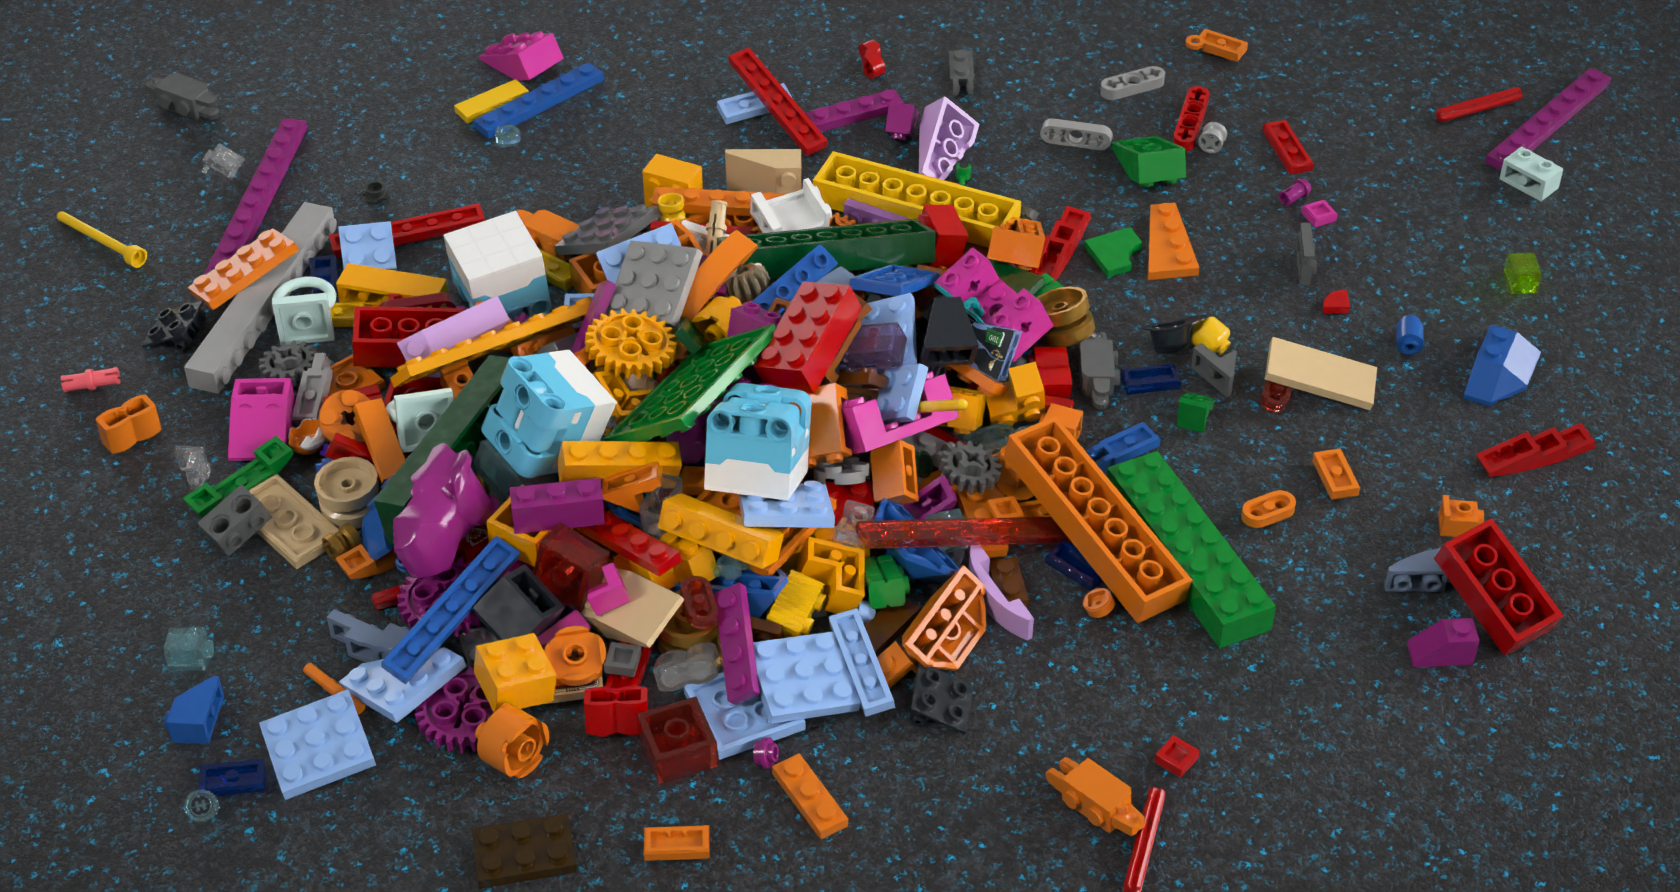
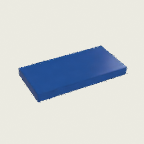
(894, 280)

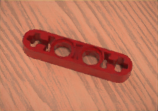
(1191, 118)

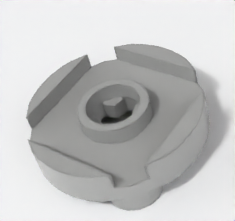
(843, 473)

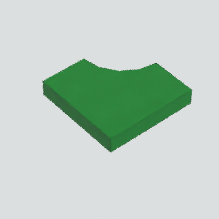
(1114, 250)

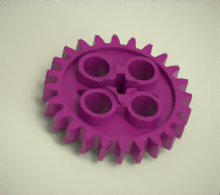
(423, 592)
(454, 712)

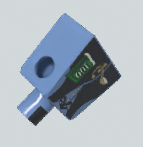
(995, 349)

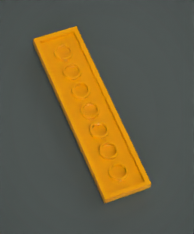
(491, 341)

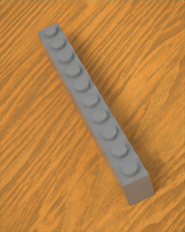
(252, 307)

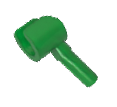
(963, 174)

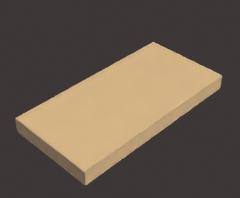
(1321, 373)
(295, 524)

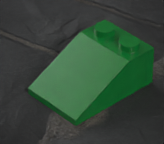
(1151, 160)

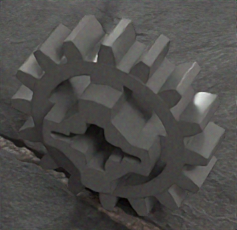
(287, 361)
(970, 467)

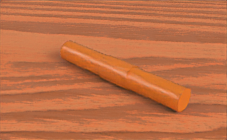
(330, 684)

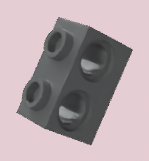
(234, 520)

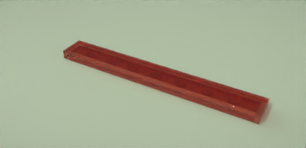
(959, 532)

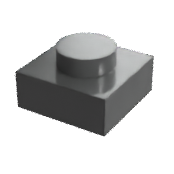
(622, 659)

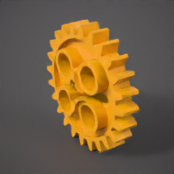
(630, 343)

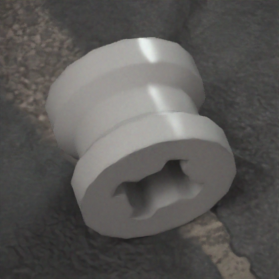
(1214, 143)

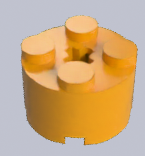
(715, 317)

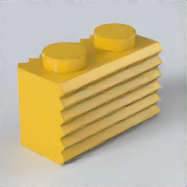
(797, 604)

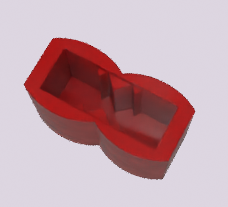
(1053, 370)
(614, 709)

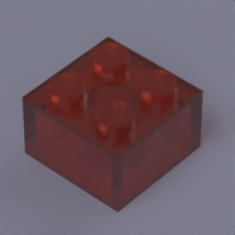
(570, 565)
(677, 740)

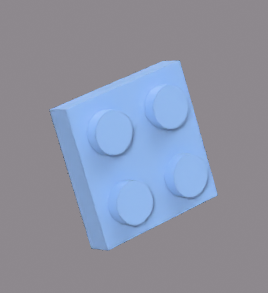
(368, 245)
(903, 393)

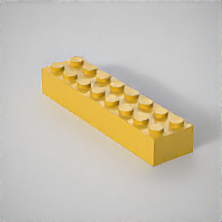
(907, 192)

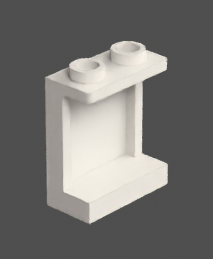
(791, 211)

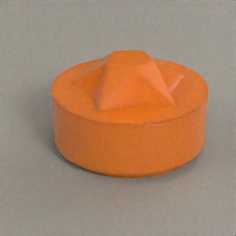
(1098, 602)

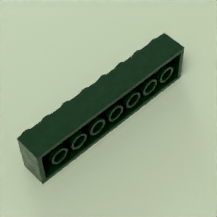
(852, 246)
(456, 427)

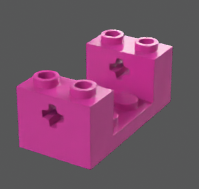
(1021, 311)
(865, 427)

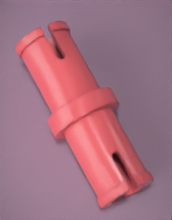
(90, 379)

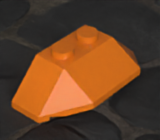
(948, 623)

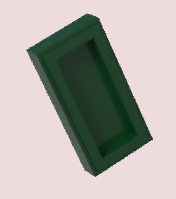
(689, 335)

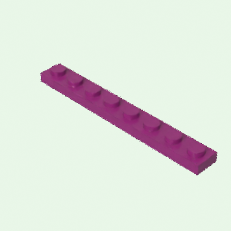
(1551, 116)

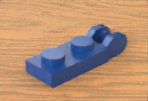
(1123, 446)

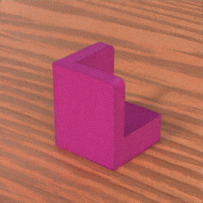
(608, 594)

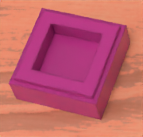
(1319, 213)

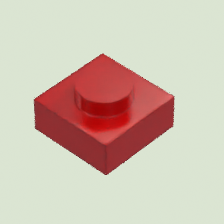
(1177, 756)

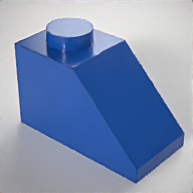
(195, 713)

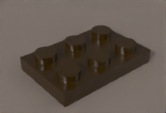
(523, 851)

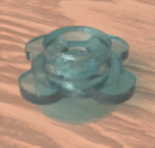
(729, 567)

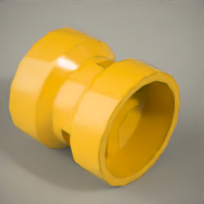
(671, 207)

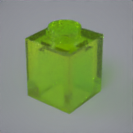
(1522, 273)

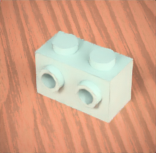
(1531, 173)

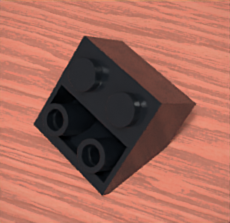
(518, 606)

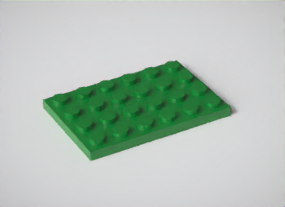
(692, 387)

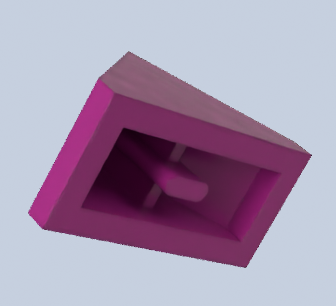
(933, 499)

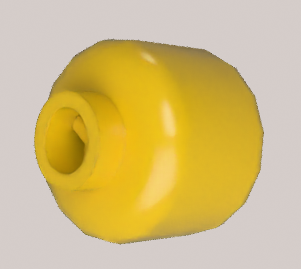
(1211, 334)

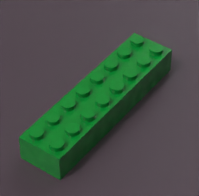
(1222, 588)

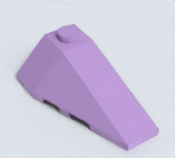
(944, 137)
(465, 325)

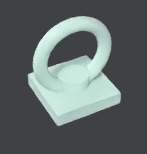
(304, 316)
(417, 414)

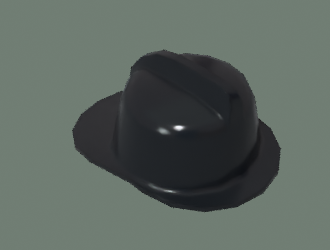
(1173, 335)

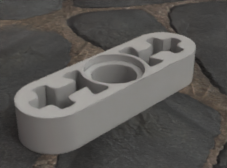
(1119, 86)
(1068, 140)

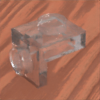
(223, 161)
(195, 464)
(845, 529)

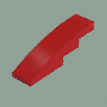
(1062, 242)
(1534, 452)

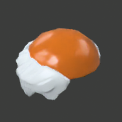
(306, 438)

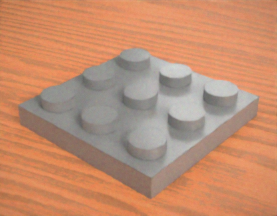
(655, 280)

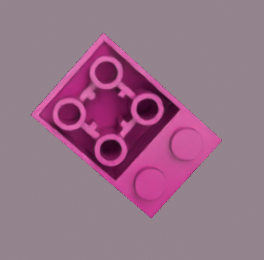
(523, 54)
(258, 414)

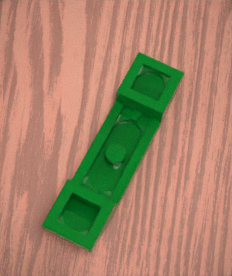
(269, 461)

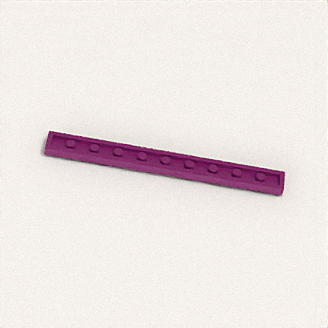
(260, 190)

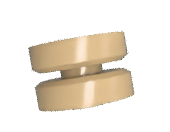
(346, 489)

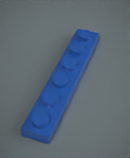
(539, 99)
(450, 610)

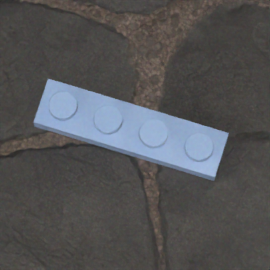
(861, 662)

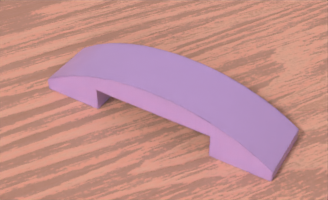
(1011, 614)

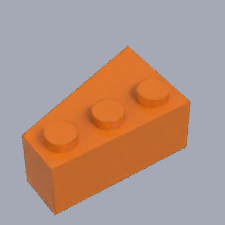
(1018, 242)

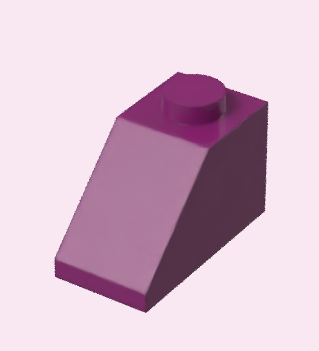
(901, 120)
(1445, 644)

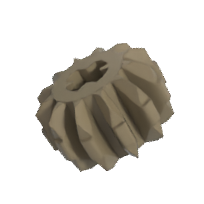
(747, 282)

